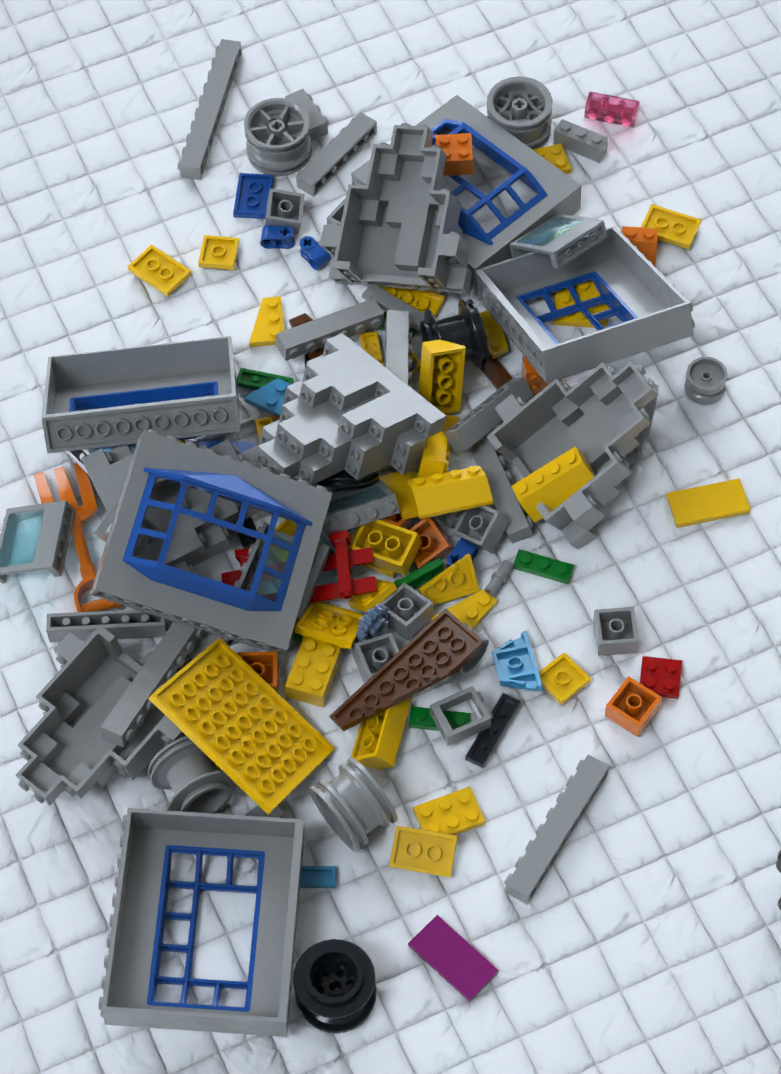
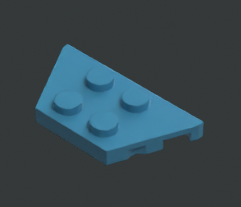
(269, 397)
(517, 665)

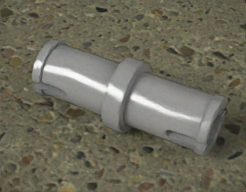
(499, 578)

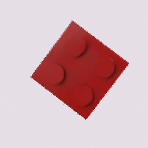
(661, 676)

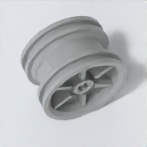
(278, 136)
(353, 804)

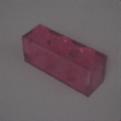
(611, 109)

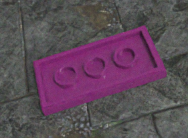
(453, 958)

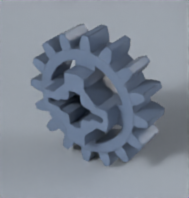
(373, 622)

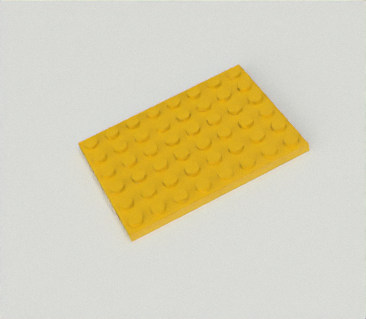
(242, 724)

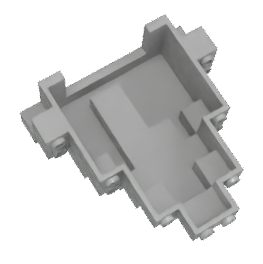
(402, 222)
(596, 416)
(347, 418)
(192, 538)
(67, 742)

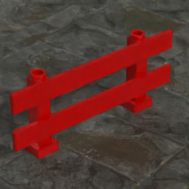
(340, 560)

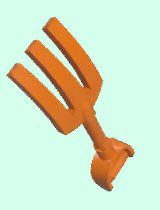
(82, 515)

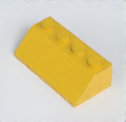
(442, 374)
(553, 482)
(449, 492)
(381, 736)

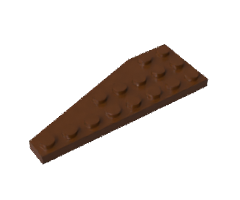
(427, 659)

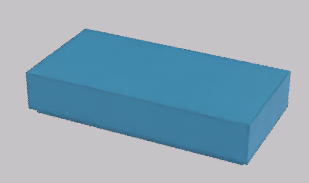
(318, 877)

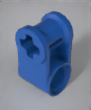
(276, 236)
(313, 252)
(461, 549)

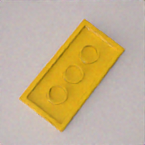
(419, 299)
(398, 485)
(708, 503)

